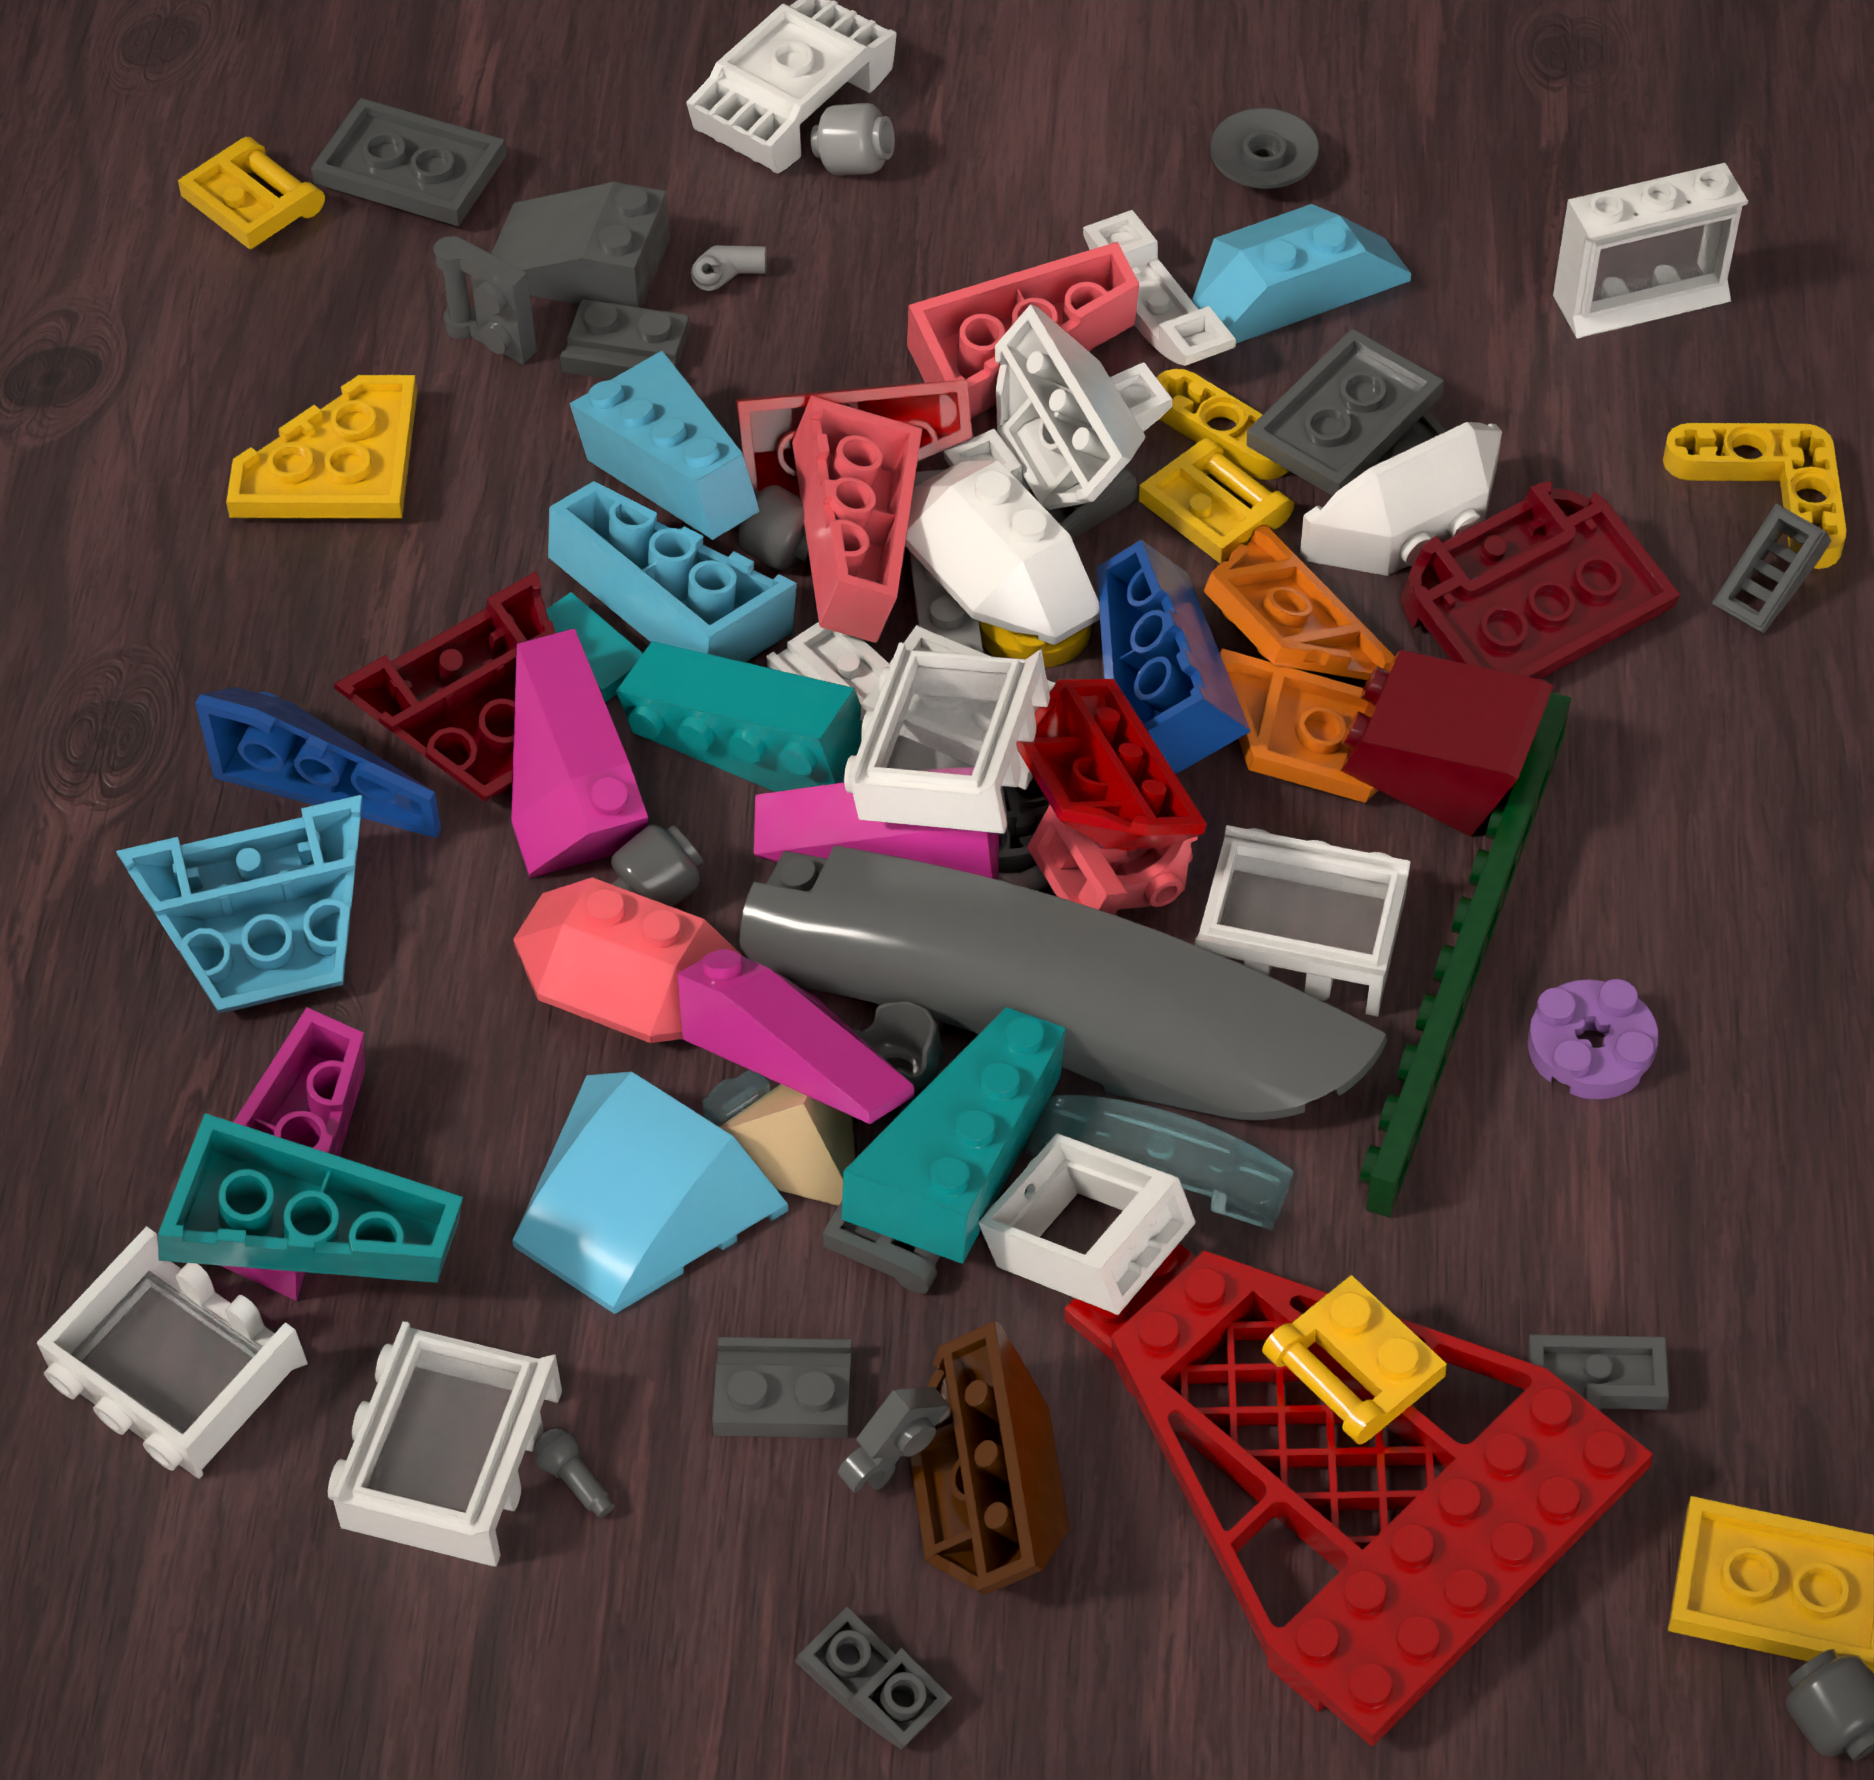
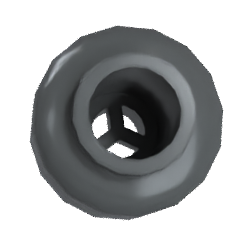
(777, 531)
(658, 865)
(1834, 1704)

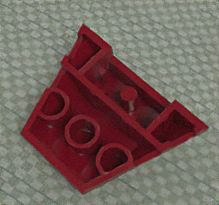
(458, 689)

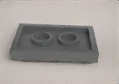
(409, 161)
(1345, 412)

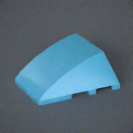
(260, 906)
(638, 1192)

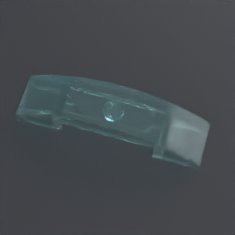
(1205, 1159)

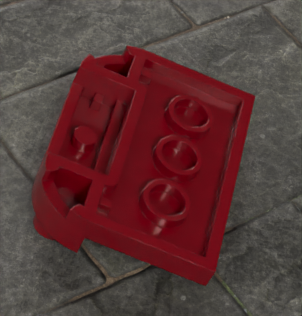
(1536, 584)

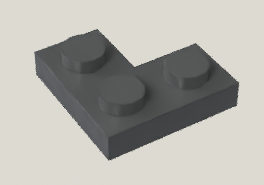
(1607, 1369)

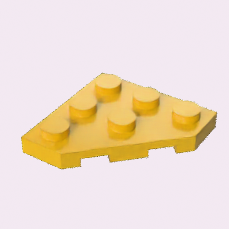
(333, 458)

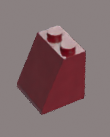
(1444, 735)

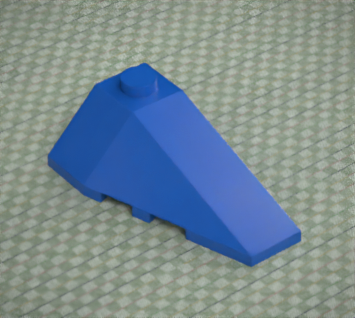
(292, 754)

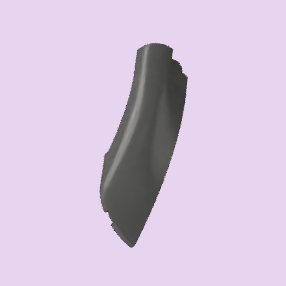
(1135, 1003)

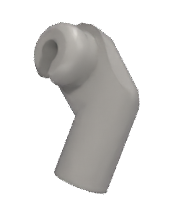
(724, 262)

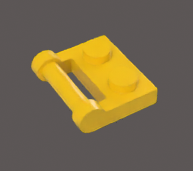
(241, 203)
(1205, 510)
(1369, 1346)

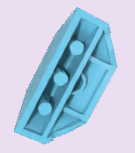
(1294, 270)

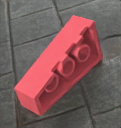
(957, 332)
(856, 503)

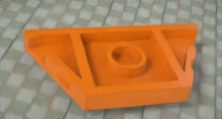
(1292, 612)
(1296, 724)

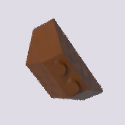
(992, 1472)

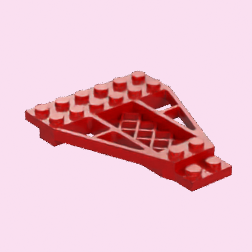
(1444, 1564)

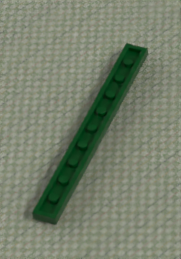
(1459, 966)

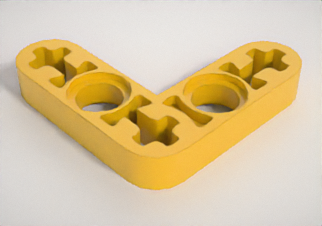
(1210, 403)
(1781, 461)

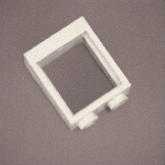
(1126, 1254)

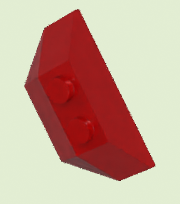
(1107, 770)

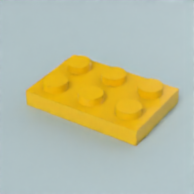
(1774, 1583)

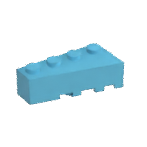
(666, 446)
(667, 578)

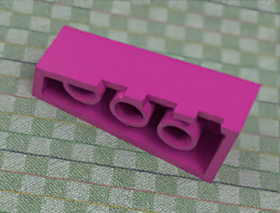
(306, 1100)

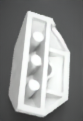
(1060, 413)
(1406, 501)
(1000, 552)

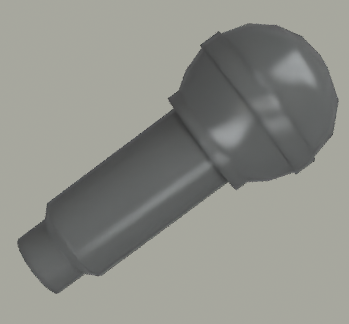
(560, 1455)

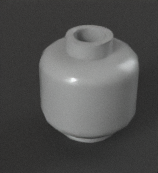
(853, 139)

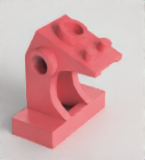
(1086, 870)

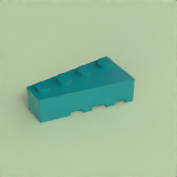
(743, 717)
(957, 1140)
(302, 1210)

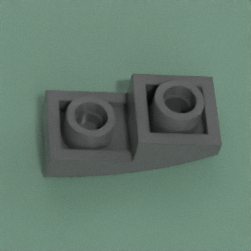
(871, 1680)

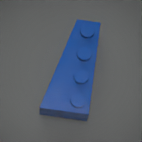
(1166, 656)

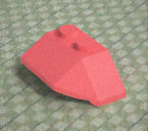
(613, 956)

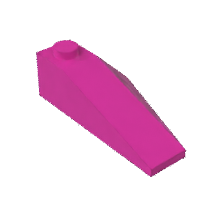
(569, 767)
(826, 815)
(785, 1035)

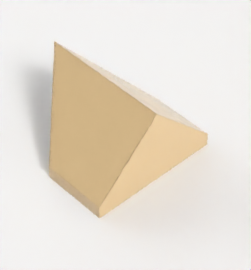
(797, 1143)

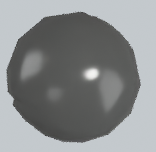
(907, 1040)

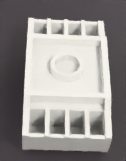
(785, 74)

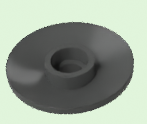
(1264, 148)

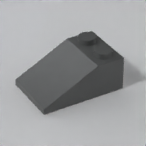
(589, 243)

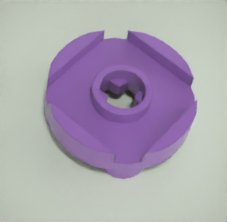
(1600, 1007)

